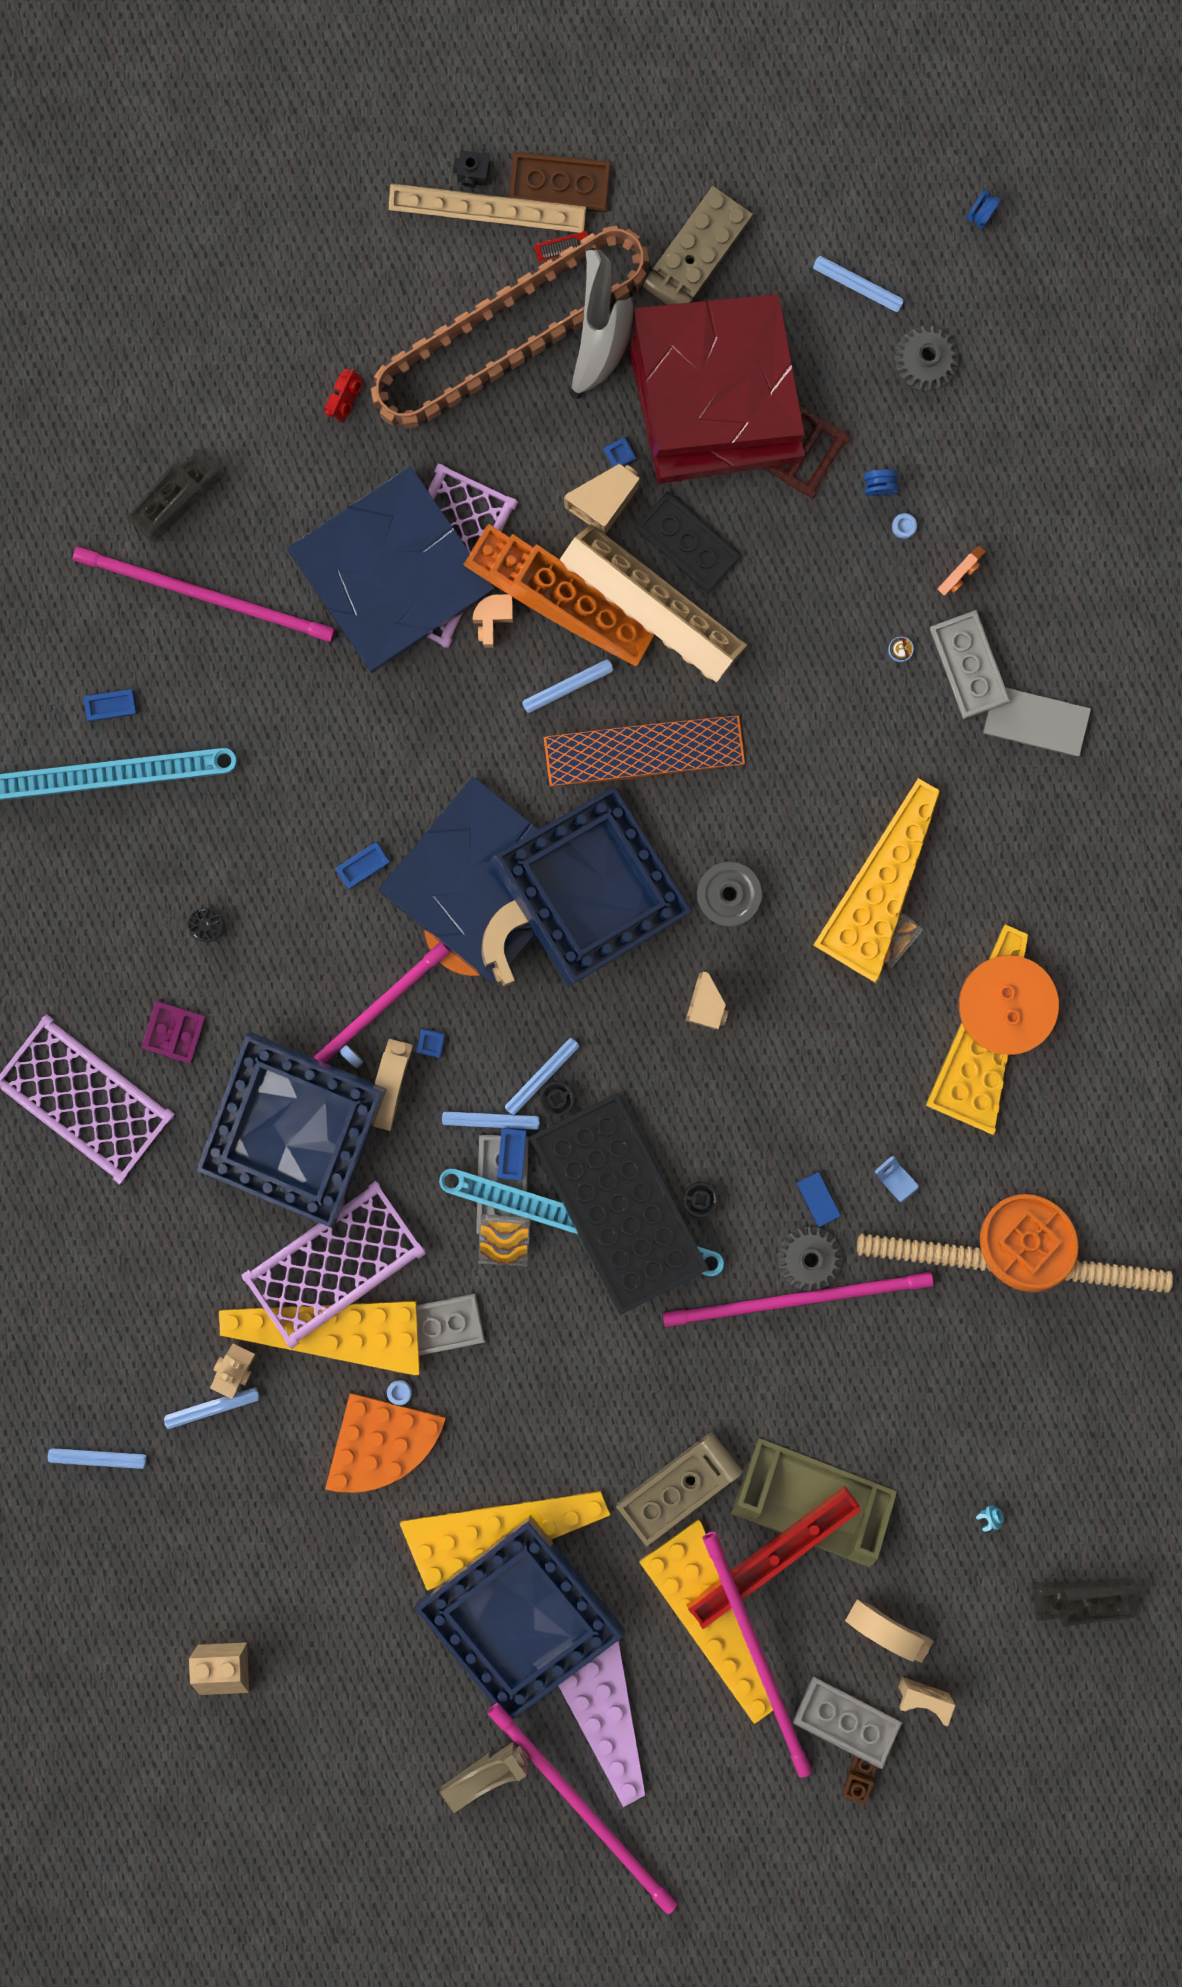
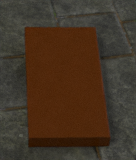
(560, 180)

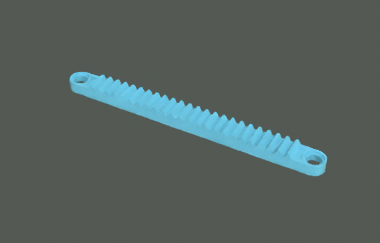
(114, 773)
(527, 1205)

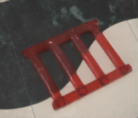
(820, 425)

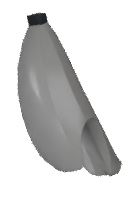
(603, 335)

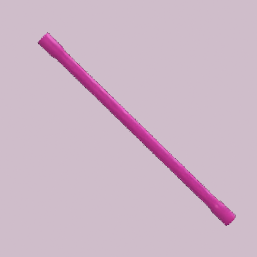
(96, 560)
(430, 960)
(684, 1316)
(717, 1555)
(657, 1892)

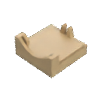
(924, 1696)

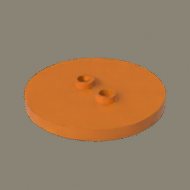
(1008, 1005)
(1029, 1243)

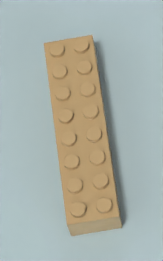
(652, 603)

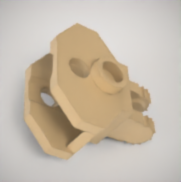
(232, 1371)

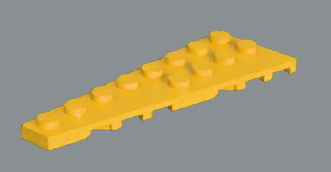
(870, 909)
(971, 1075)
(361, 1333)
(452, 1540)
(681, 1573)

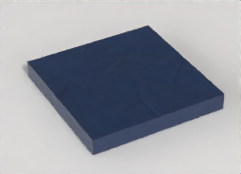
(390, 569)
(450, 880)
(590, 886)
(291, 1129)
(520, 1618)

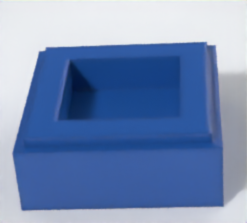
(620, 453)
(430, 1043)

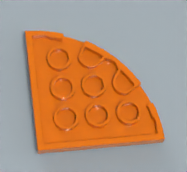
(380, 1444)

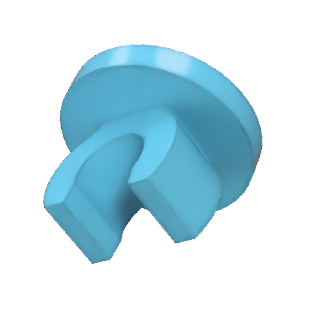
(994, 1517)

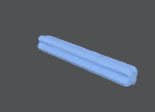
(858, 284)
(567, 686)
(542, 1076)
(490, 1120)
(211, 1408)
(97, 1458)

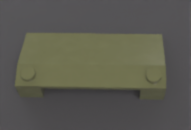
(787, 1485)

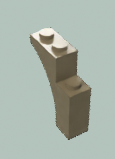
(485, 1774)

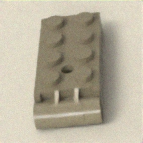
(706, 241)
(669, 1498)

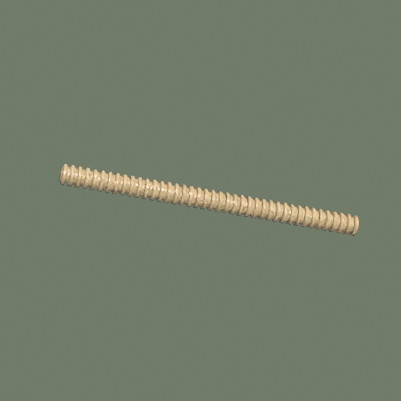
(973, 1258)

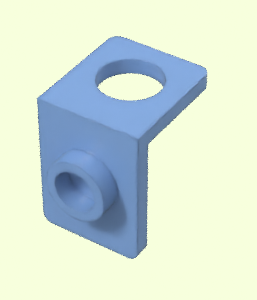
(896, 1179)

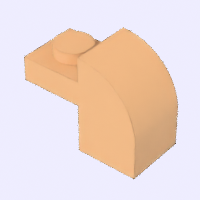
(489, 611)

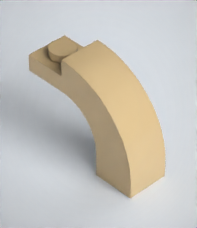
(503, 922)
(391, 1077)
(888, 1633)

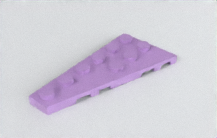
(604, 1714)

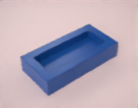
(110, 705)
(362, 865)
(511, 1154)
(818, 1199)

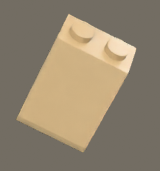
(604, 497)
(219, 1668)

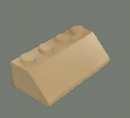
(707, 1004)

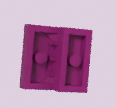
(172, 1032)

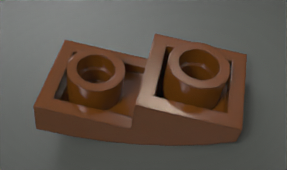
(859, 1780)

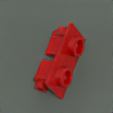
(349, 385)

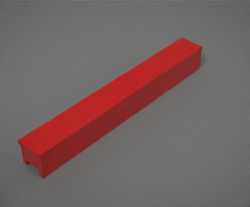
(777, 1555)

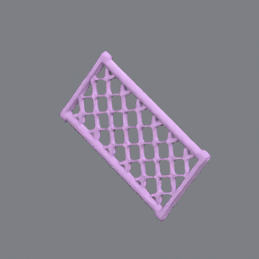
(509, 505)
(118, 1175)
(286, 1252)

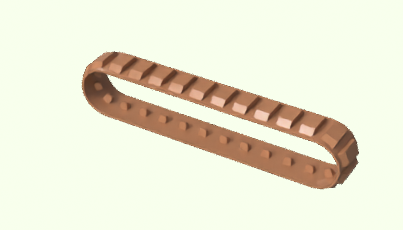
(486, 309)

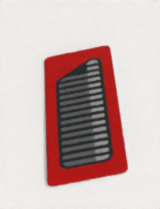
(554, 247)

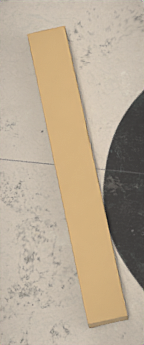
(487, 208)

